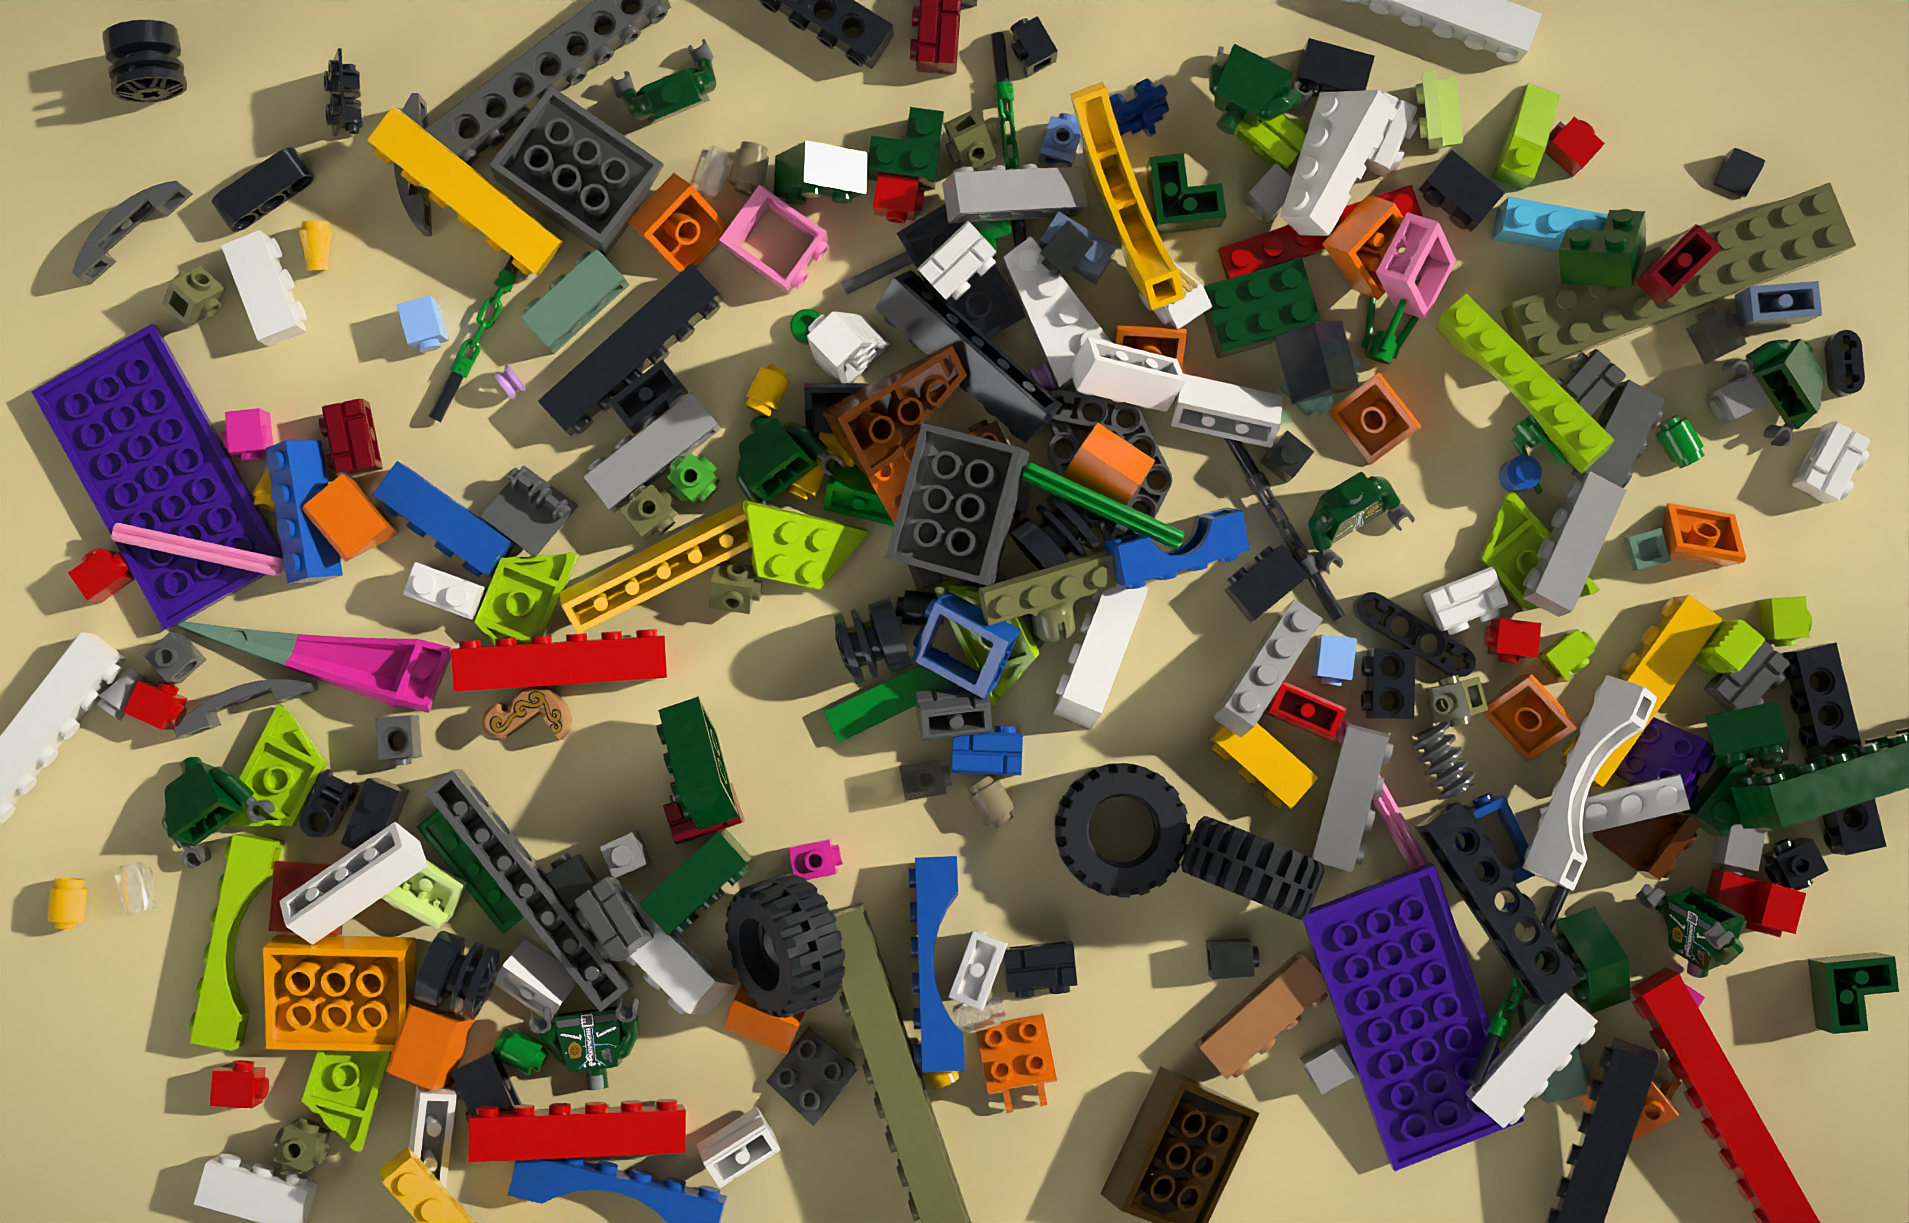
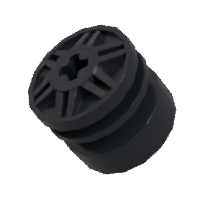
(144, 60)
(1055, 536)
(872, 641)
(463, 977)

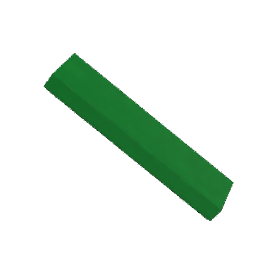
(883, 702)
(468, 868)

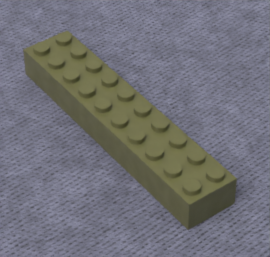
(1752, 252)
(899, 1083)

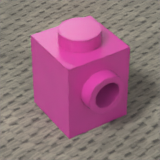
(248, 434)
(815, 859)

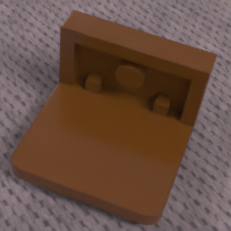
(1651, 844)

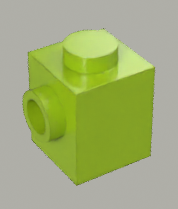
(1784, 620)

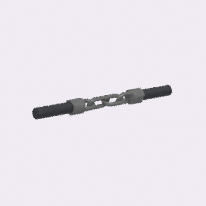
(1258, 483)

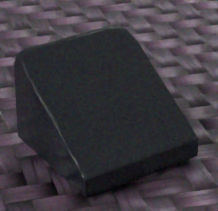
(1739, 171)

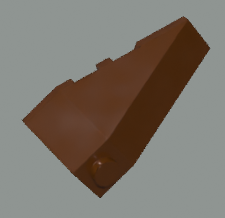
(886, 414)

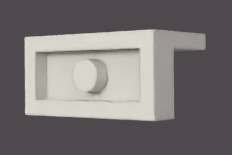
(978, 970)
(535, 979)

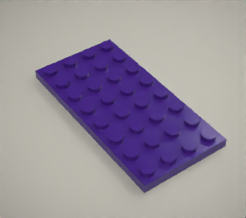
(156, 467)
(1406, 1011)

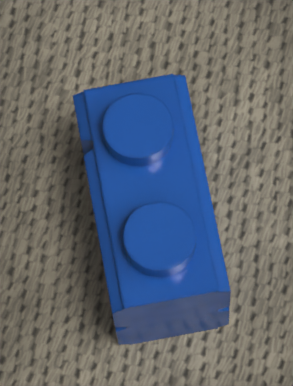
(989, 752)

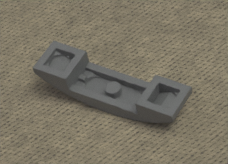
(415, 204)
(94, 255)
(206, 716)

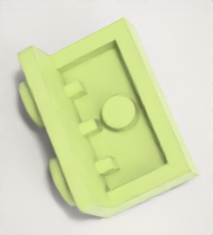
(1442, 111)
(428, 895)

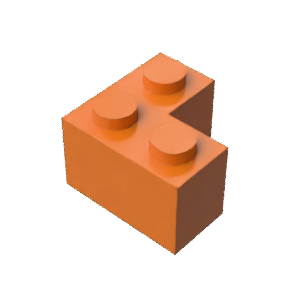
(1362, 243)

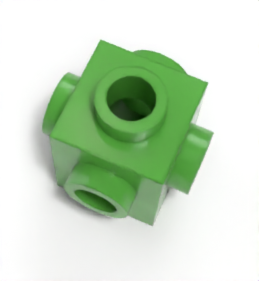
(699, 490)

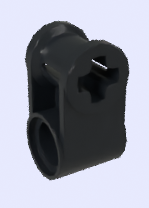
(328, 802)

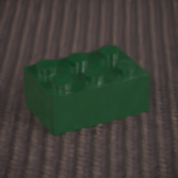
(1259, 307)
(696, 763)
(697, 883)

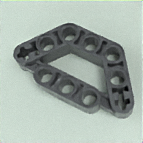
(1138, 433)

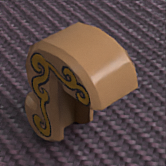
(526, 706)

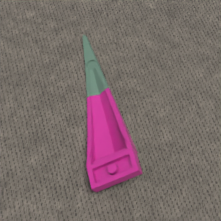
(378, 668)

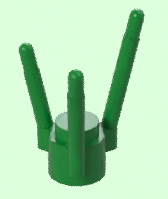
(1382, 345)
(1531, 433)

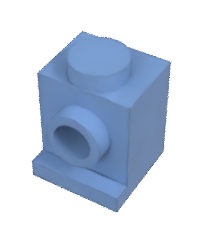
(1058, 151)

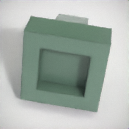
(1647, 549)

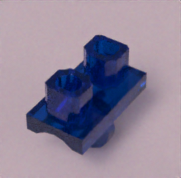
(1141, 111)

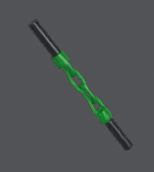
(1004, 94)
(462, 365)
(1499, 1026)

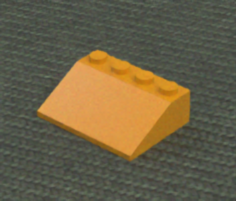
(337, 991)

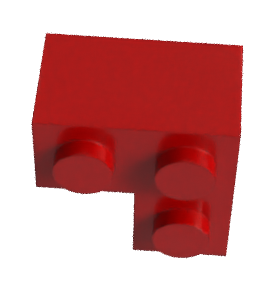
(1764, 905)

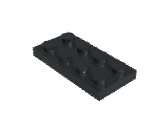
(988, 300)

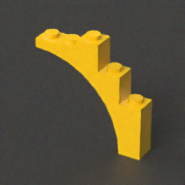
(1123, 202)

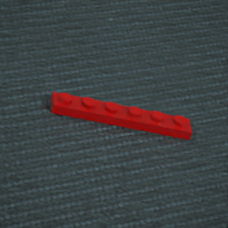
(1287, 245)

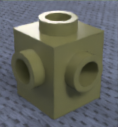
(970, 140)
(194, 296)
(641, 501)
(734, 587)
(1456, 700)
(310, 1139)

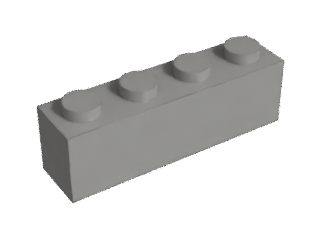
(1014, 193)
(652, 451)
(1573, 544)
(1267, 668)
(1350, 797)

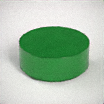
(800, 323)

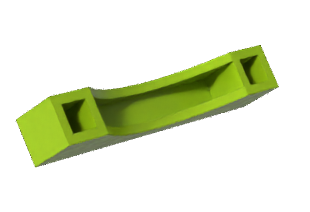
(1560, 416)
(221, 1009)

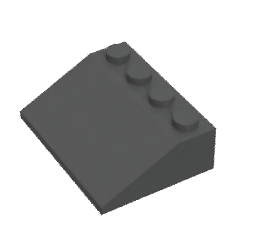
(576, 170)
(957, 504)

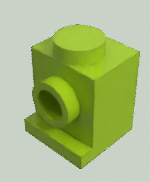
(1567, 654)

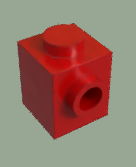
(1573, 145)
(897, 198)
(101, 574)
(1512, 639)
(157, 704)
(239, 1085)

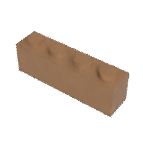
(1263, 1015)

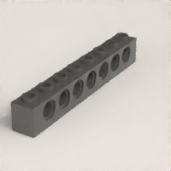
(529, 71)
(527, 887)

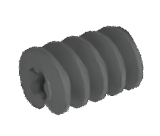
(1444, 761)

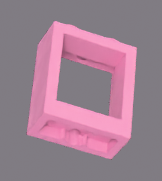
(747, 220)
(1425, 258)

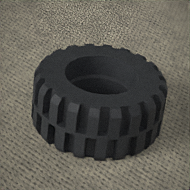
(1155, 863)
(1253, 867)
(785, 945)

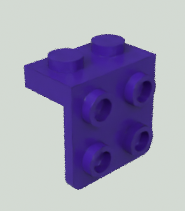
(1664, 752)

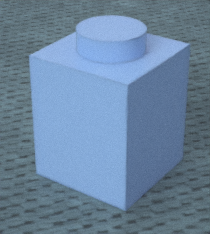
(423, 323)
(1333, 659)

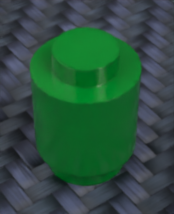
(1680, 441)
(521, 1051)

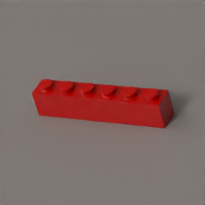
(558, 662)
(576, 1131)

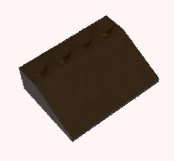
(1179, 1152)

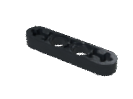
(1416, 631)

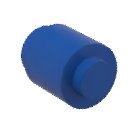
(1520, 473)

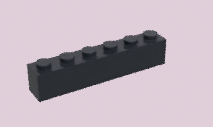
(631, 350)
(991, 374)
(1605, 1134)

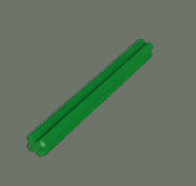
(1103, 506)

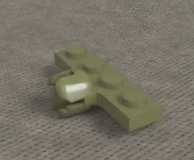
(1049, 594)

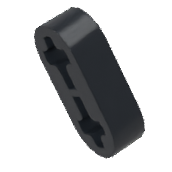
(1844, 363)

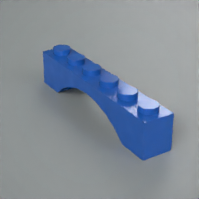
(941, 1039)
(673, 1200)

